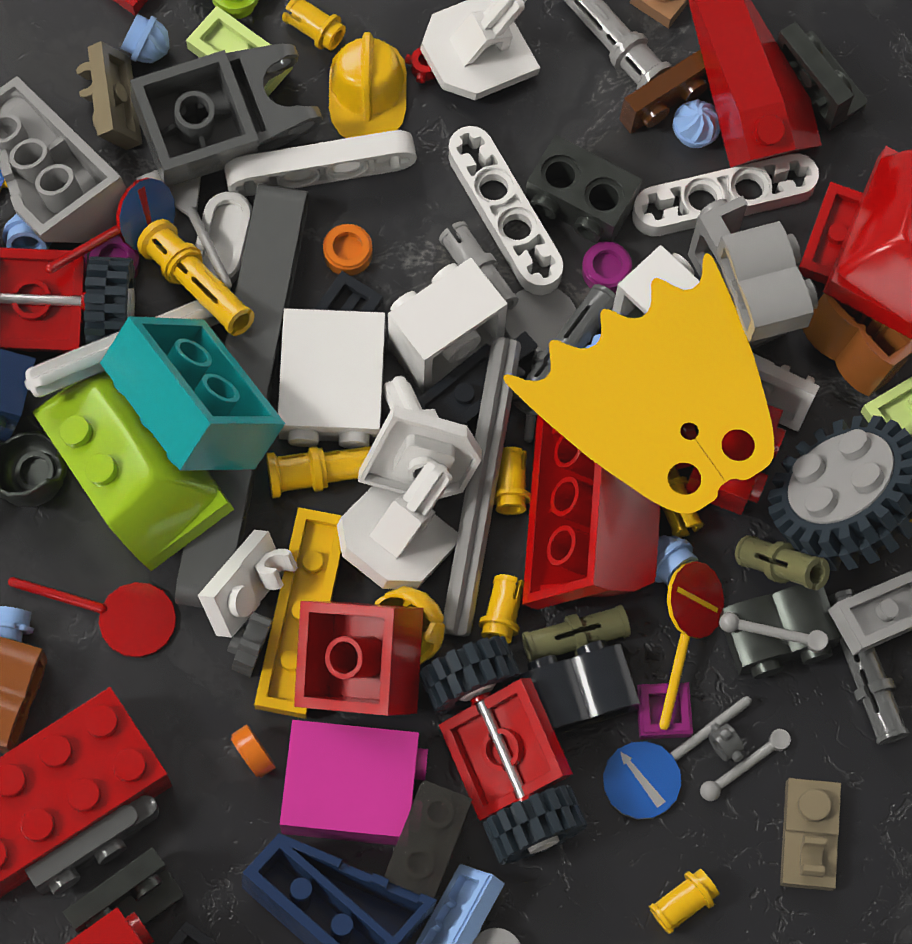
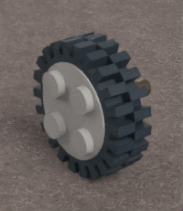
(846, 492)

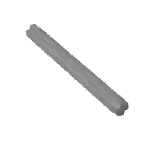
(481, 489)

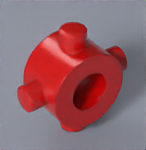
(419, 66)

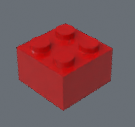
(358, 657)

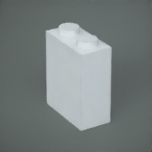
(331, 377)

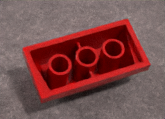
(876, 254)
(584, 528)

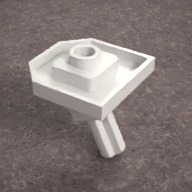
(478, 47)
(414, 438)
(398, 535)

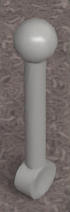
(815, 641)
(778, 741)

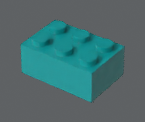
(191, 394)

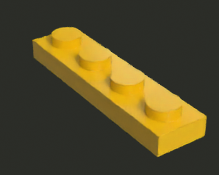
(318, 559)

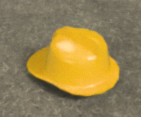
(367, 88)

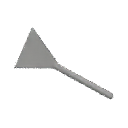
(186, 200)

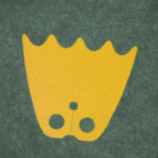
(648, 379)

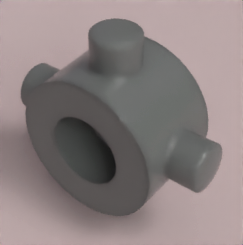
(726, 742)

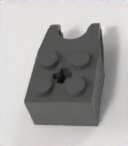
(231, 101)

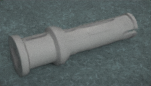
(626, 48)

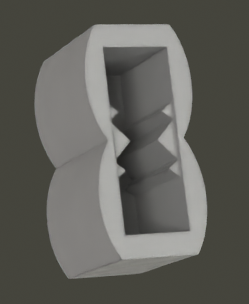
(766, 281)

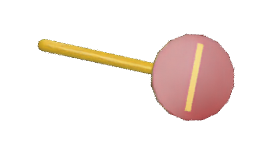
(695, 608)

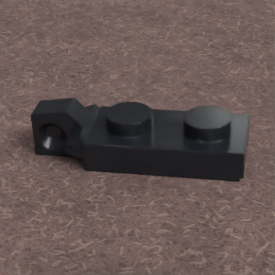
(460, 392)

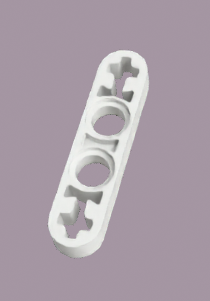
(322, 162)
(722, 186)
(510, 207)

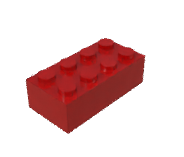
(70, 781)

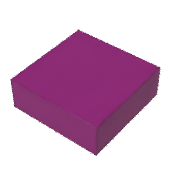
(650, 711)

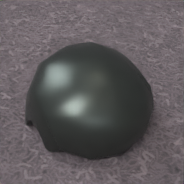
(30, 469)

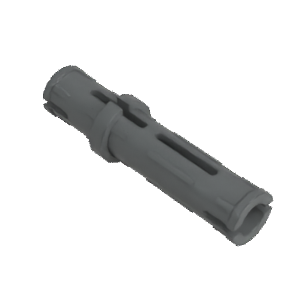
(576, 332)
(873, 688)

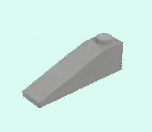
(52, 173)

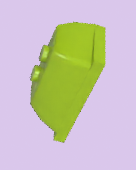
(128, 472)

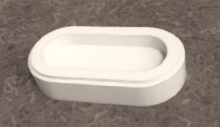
(227, 224)

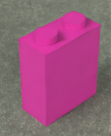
(350, 782)

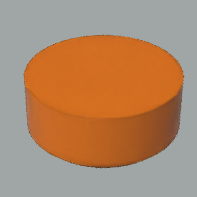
(347, 249)
(252, 751)

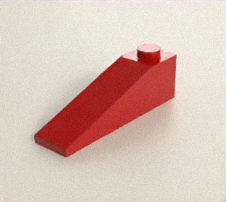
(752, 84)

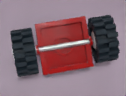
(49, 309)
(503, 749)

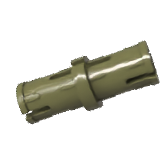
(801, 567)
(575, 633)

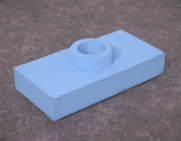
(462, 907)

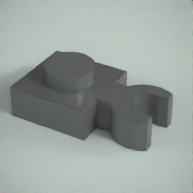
(249, 643)

